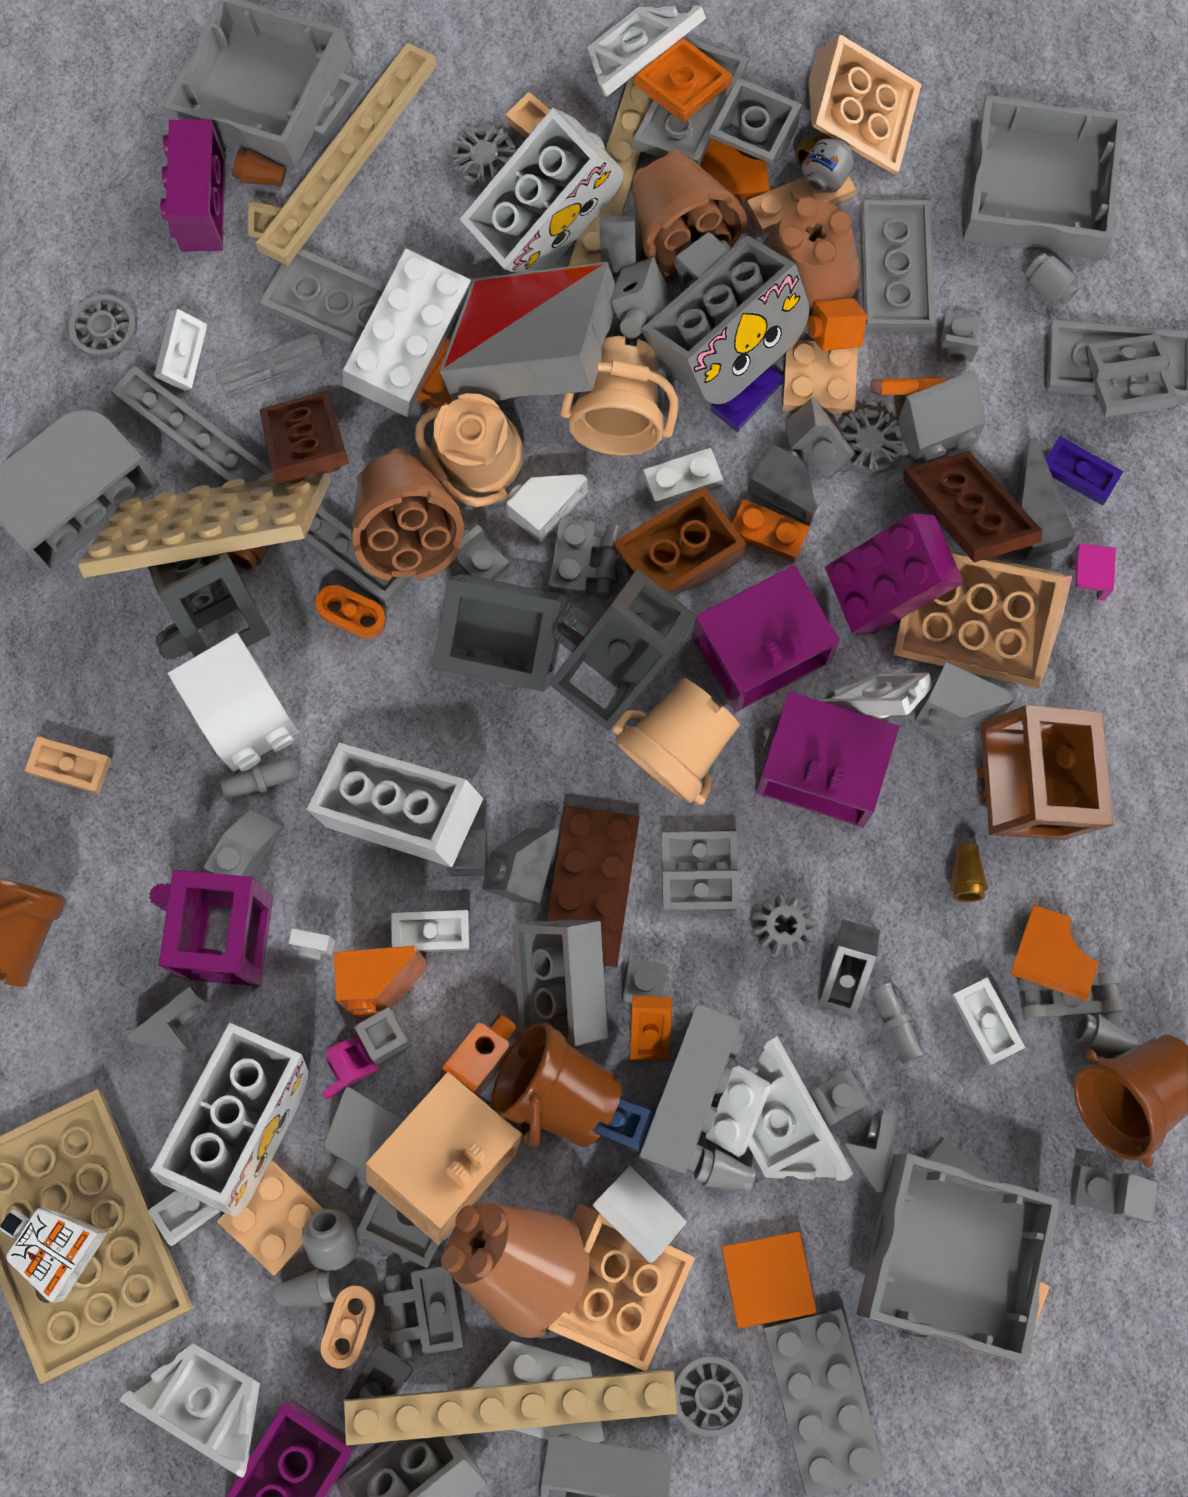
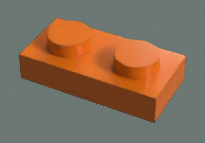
(770, 530)
(650, 1028)

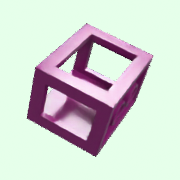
(765, 638)
(827, 759)
(187, 921)

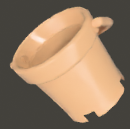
(623, 407)
(472, 449)
(678, 740)

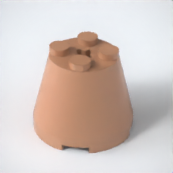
(679, 205)
(822, 246)
(404, 519)
(518, 1264)

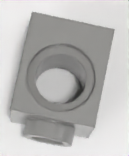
(382, 1036)

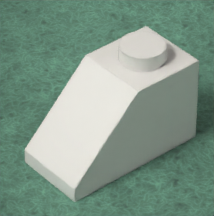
(544, 501)

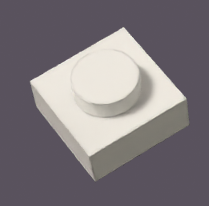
(311, 944)

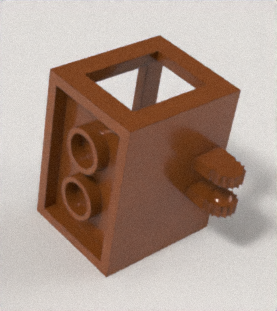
(1045, 776)

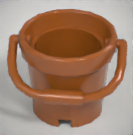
(24, 924)
(554, 1088)
(1135, 1096)

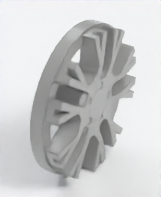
(482, 154)
(102, 326)
(869, 440)
(711, 1396)

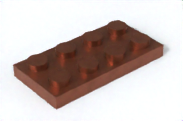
(303, 438)
(972, 506)
(595, 872)

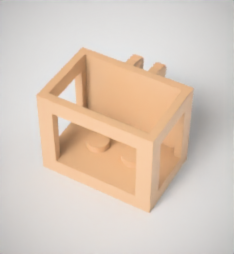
(442, 1157)

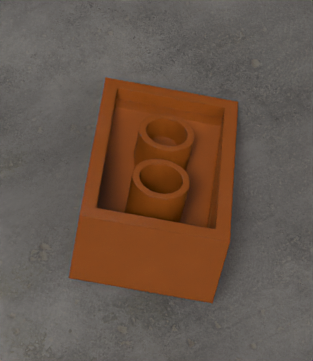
(683, 544)

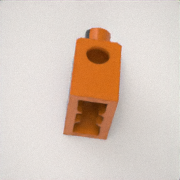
(477, 1069)

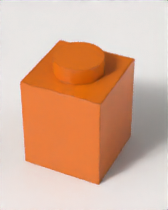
(837, 324)

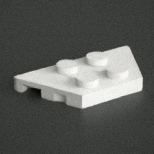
(638, 41)
(883, 694)
(790, 1129)
(530, 1363)
(202, 1405)

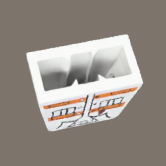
(50, 1249)

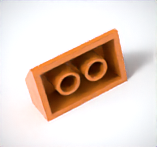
(375, 977)

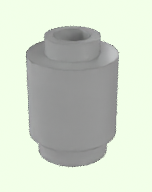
(1052, 279)

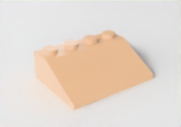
(991, 624)

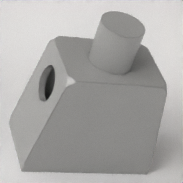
(639, 297)
(357, 1134)

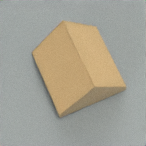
(260, 217)

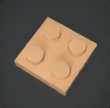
(820, 375)
(273, 1219)

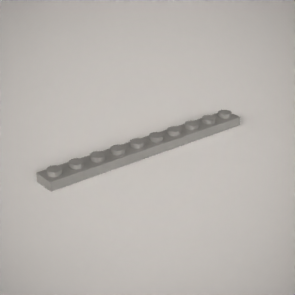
(231, 462)

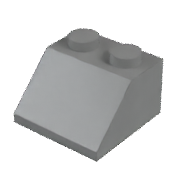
(757, 121)
(942, 418)
(961, 702)

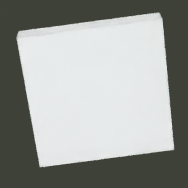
(640, 1214)

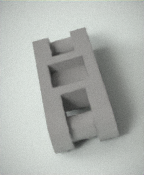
(1066, 1005)

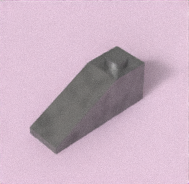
(1042, 502)

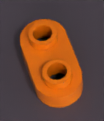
(352, 613)

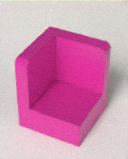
(1094, 568)
(349, 1065)

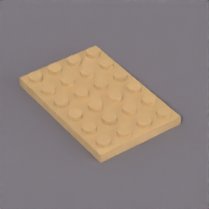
(205, 523)
(131, 1284)

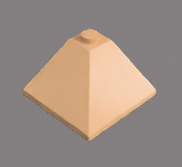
(862, 102)
(624, 1294)

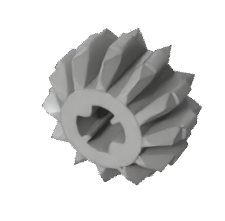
(784, 940)

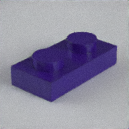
(749, 401)
(1082, 470)

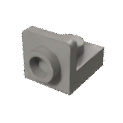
(959, 337)
(479, 556)
(643, 979)

